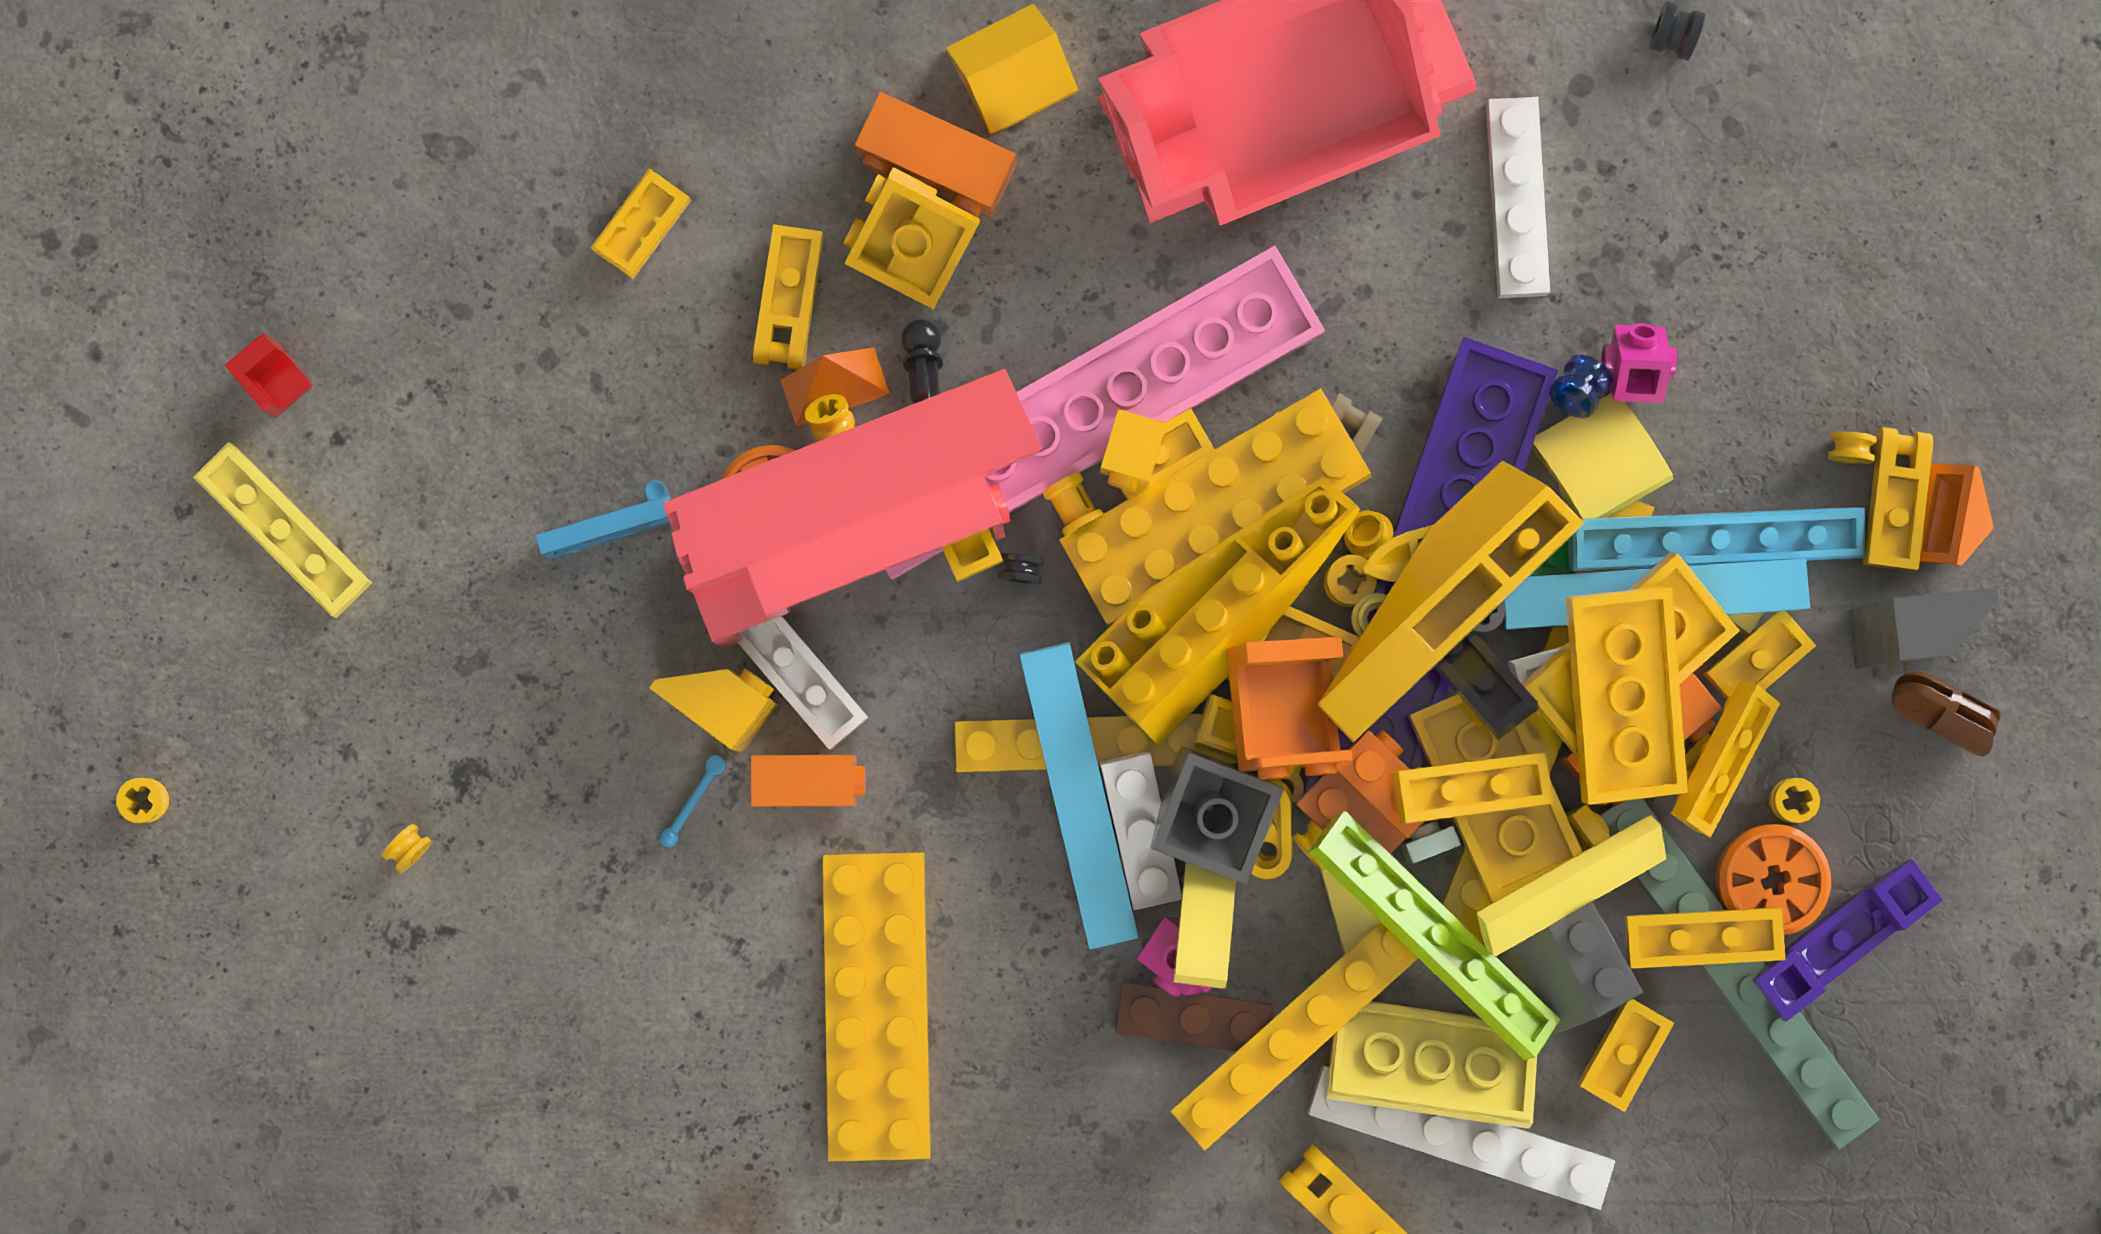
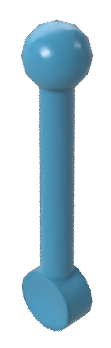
(715, 766)

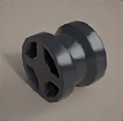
(1677, 30)

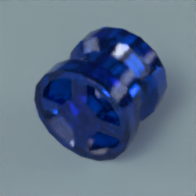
(1581, 386)

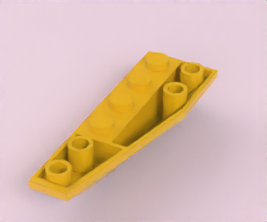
(1447, 589)
(1175, 636)

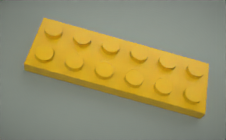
(1211, 501)
(876, 1007)

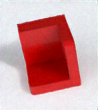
(269, 375)

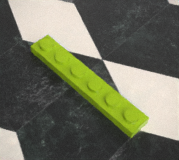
(1434, 935)

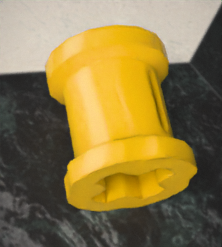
(1072, 503)

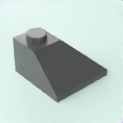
(1214, 815)

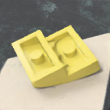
(1602, 460)

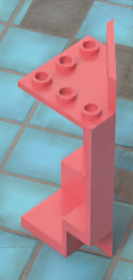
(1279, 98)
(849, 505)

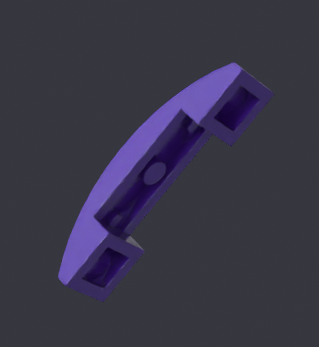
(1846, 937)

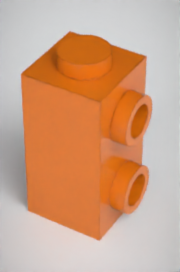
(806, 780)

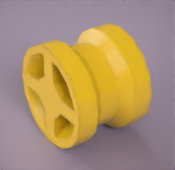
(1342, 590)

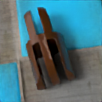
(1947, 711)

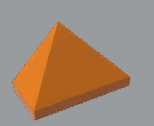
(849, 374)
(1955, 514)

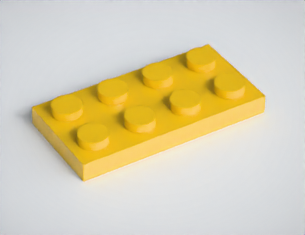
(1699, 629)
(1626, 695)
(1503, 845)

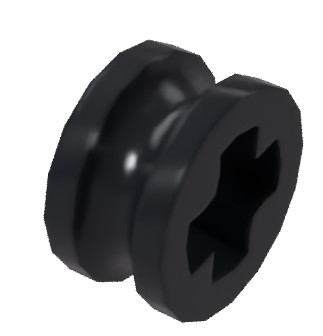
(1021, 568)

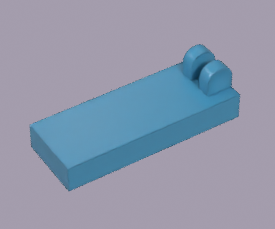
(607, 526)

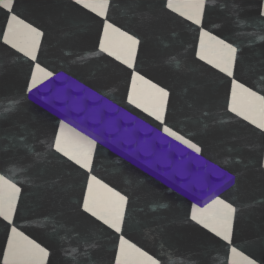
(1483, 417)

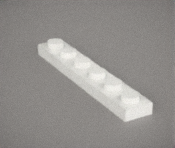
(1478, 1145)

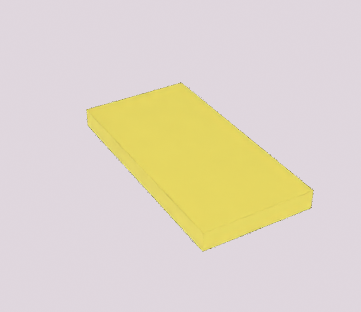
(1430, 1066)

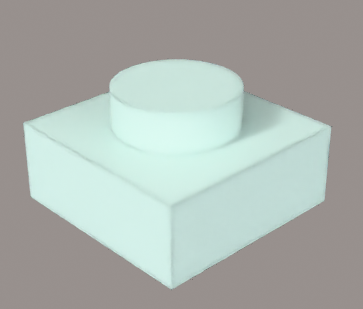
(1429, 841)

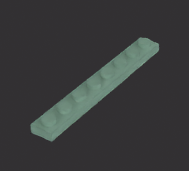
(1789, 1044)

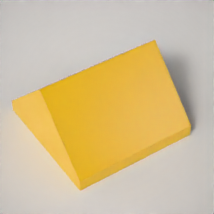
(1013, 69)

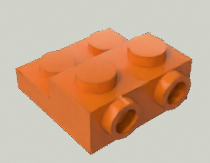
(1363, 790)

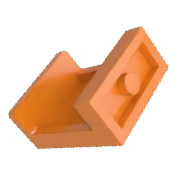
(1276, 706)

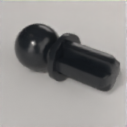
(921, 342)

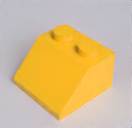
(721, 703)

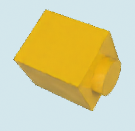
(1132, 450)

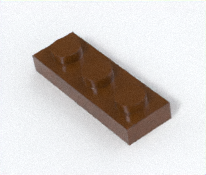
(1190, 1018)

